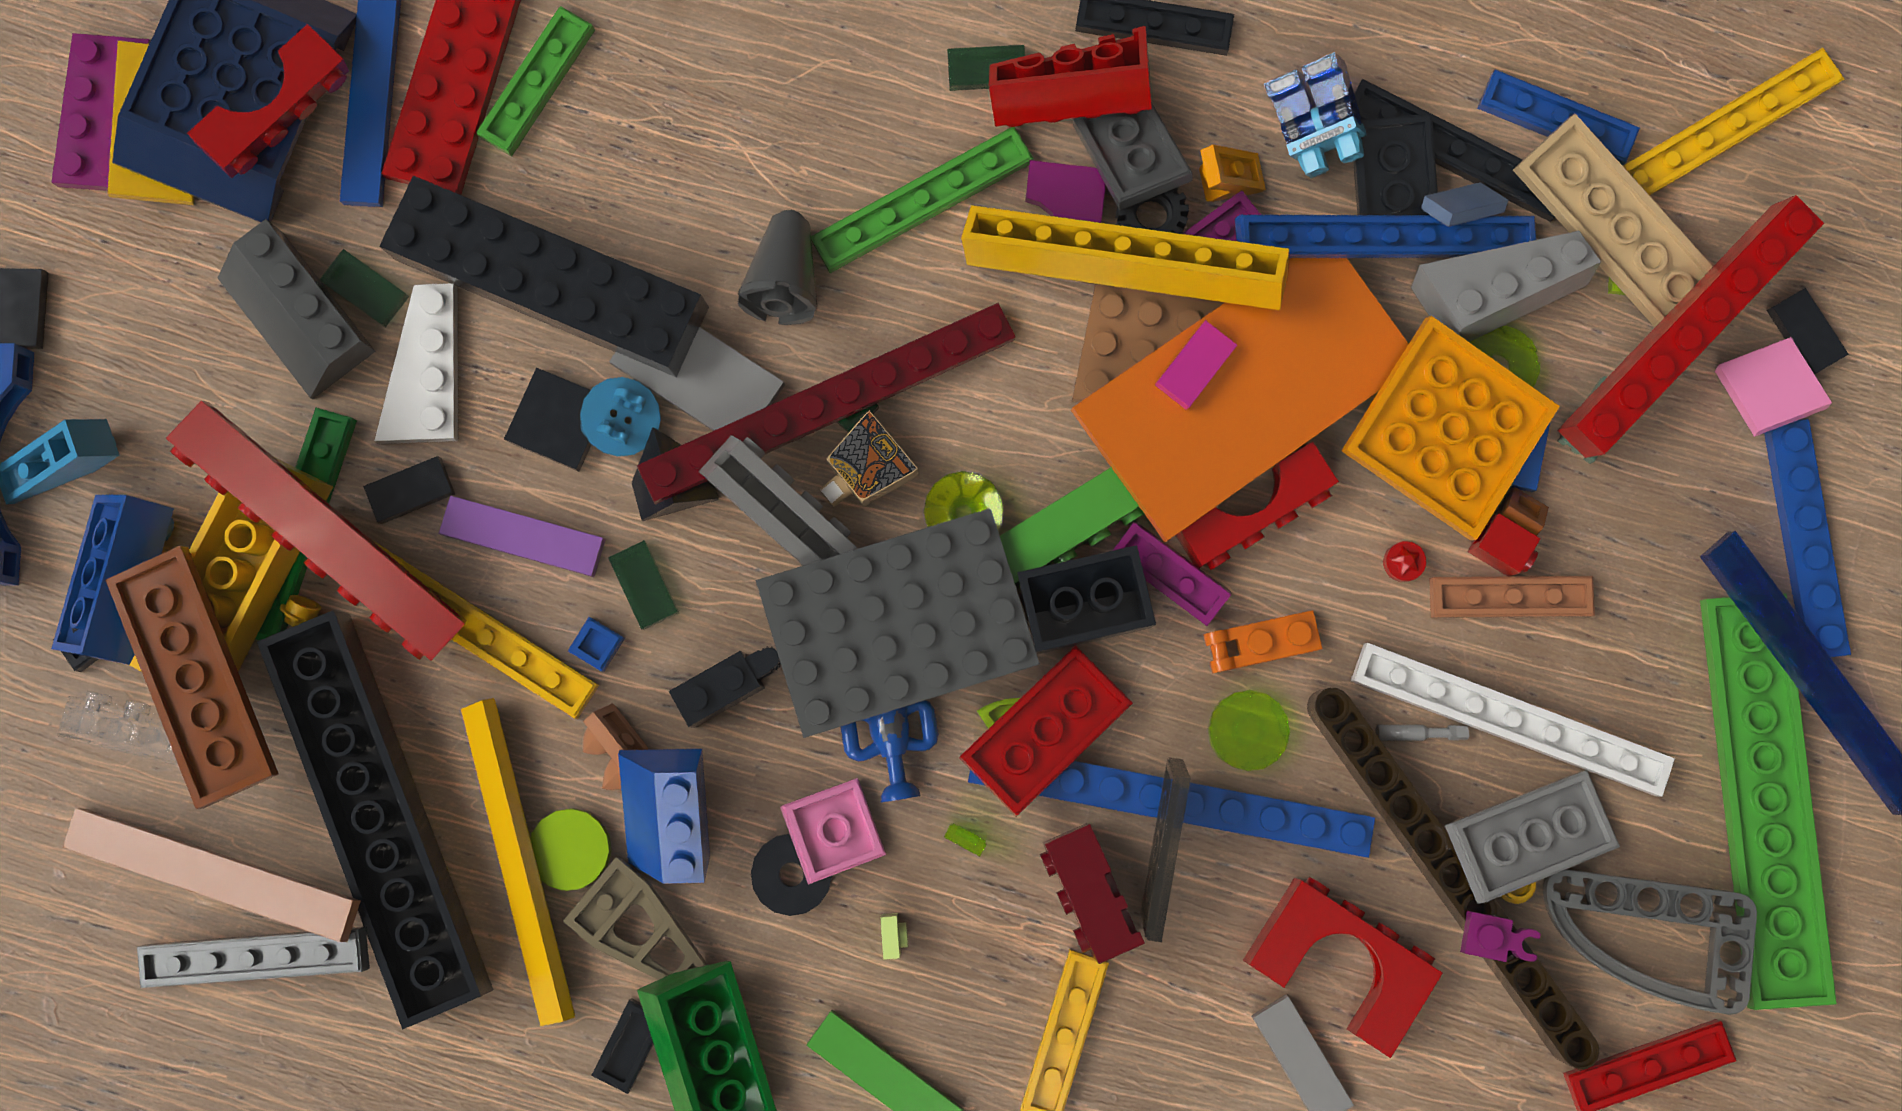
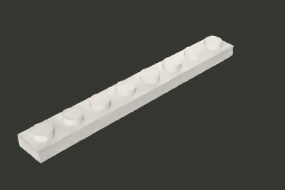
(1513, 720)

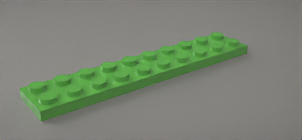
(1768, 812)

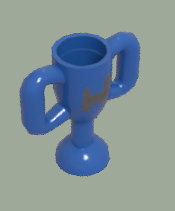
(892, 740)

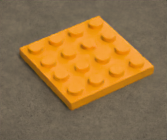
(1450, 428)

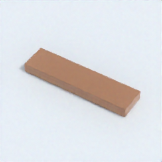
(1511, 597)

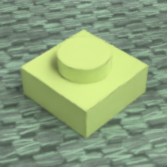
(893, 935)

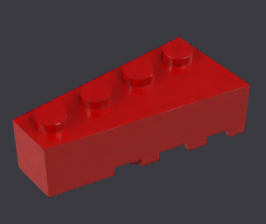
(1073, 82)

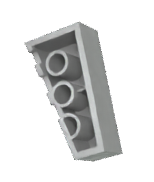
(1504, 283)

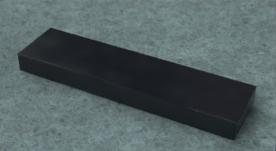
(1164, 22)

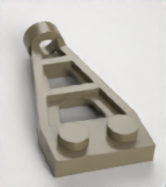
(609, 900)

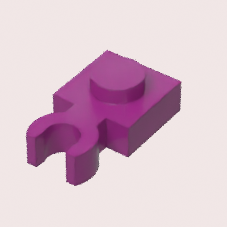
(1492, 937)

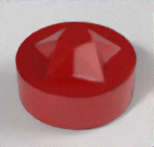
(1404, 561)

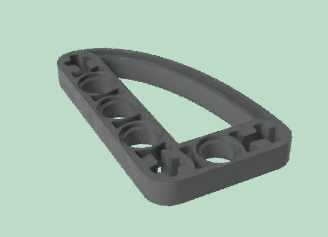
(1669, 909)

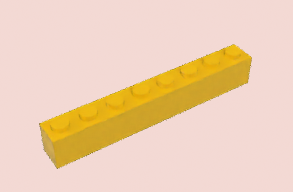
(1126, 257)

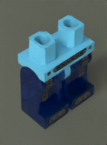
(1318, 113)

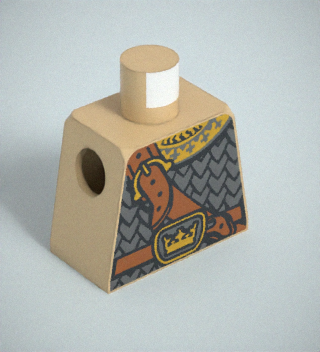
(867, 464)

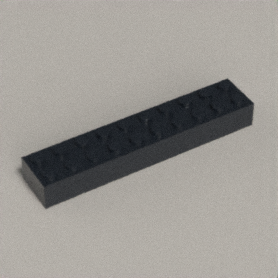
(375, 817)

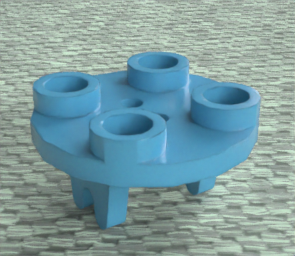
(611, 433)

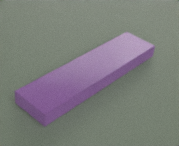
(522, 536)

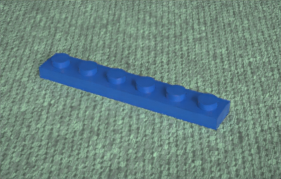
(1806, 535)

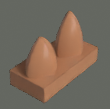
(608, 733)

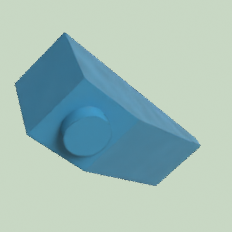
(57, 457)

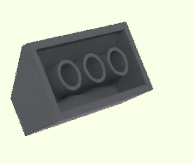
(292, 309)

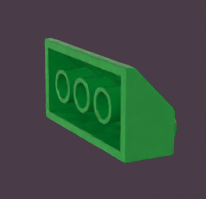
(705, 1041)

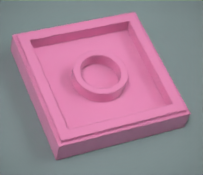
(1772, 386)
(832, 831)

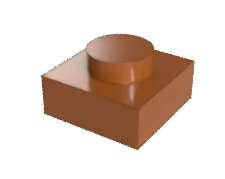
(1525, 511)

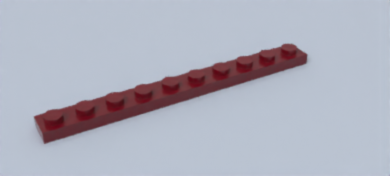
(834, 398)

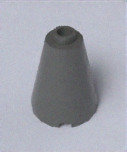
(782, 273)

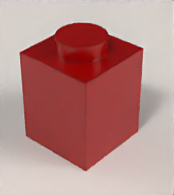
(1505, 546)

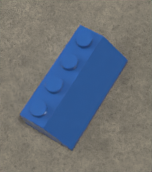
(117, 537)

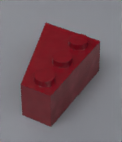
(1090, 894)

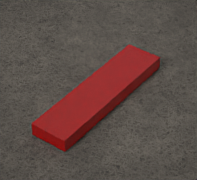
(1650, 1066)

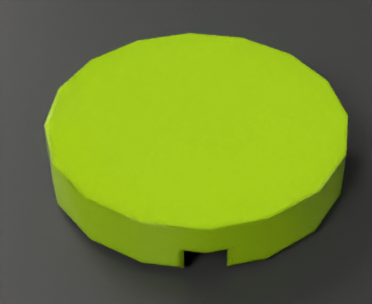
(570, 849)

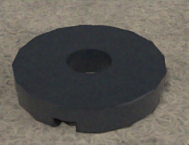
(770, 886)

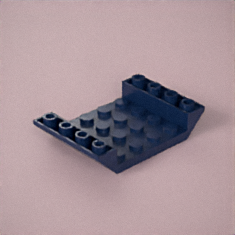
(212, 58)

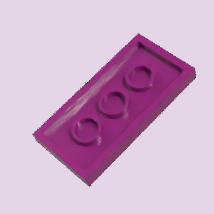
(87, 113)

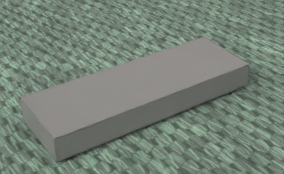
(1301, 1057)

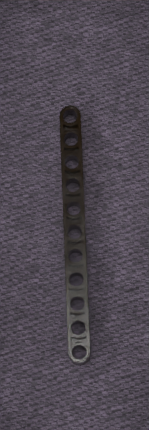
(1456, 897)

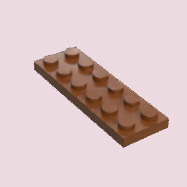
(192, 677)

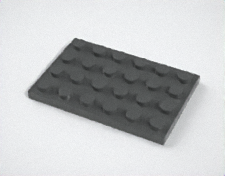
(897, 622)

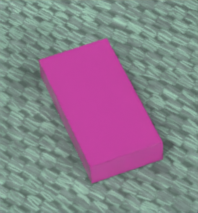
(1195, 365)

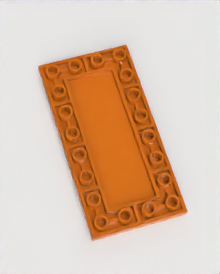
(1271, 395)

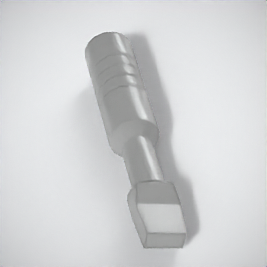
(1420, 732)

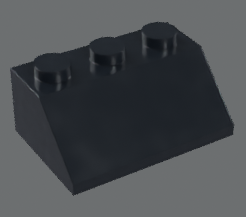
(1086, 599)

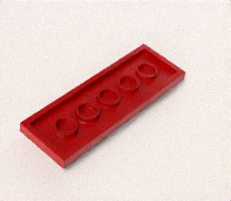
(450, 91)

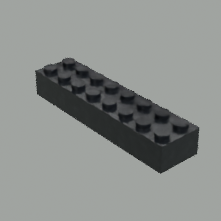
(544, 276)

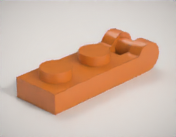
(1264, 641)

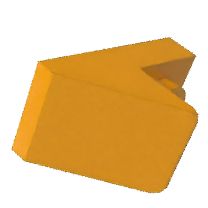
(1229, 171)

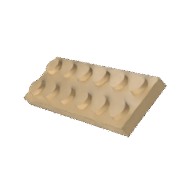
(1615, 216)

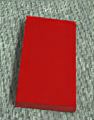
(1045, 731)

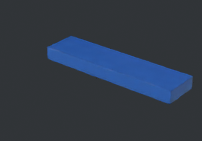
(1546, 111)

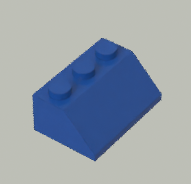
(665, 813)

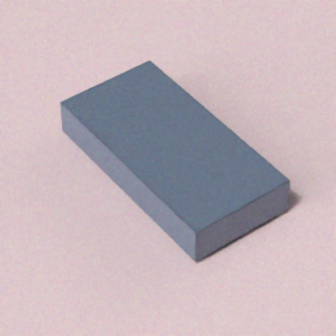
(1464, 204)

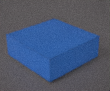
(596, 644)

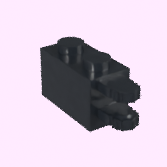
(724, 685)

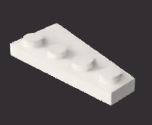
(424, 377)

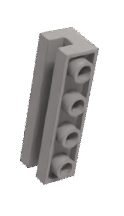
(773, 504)

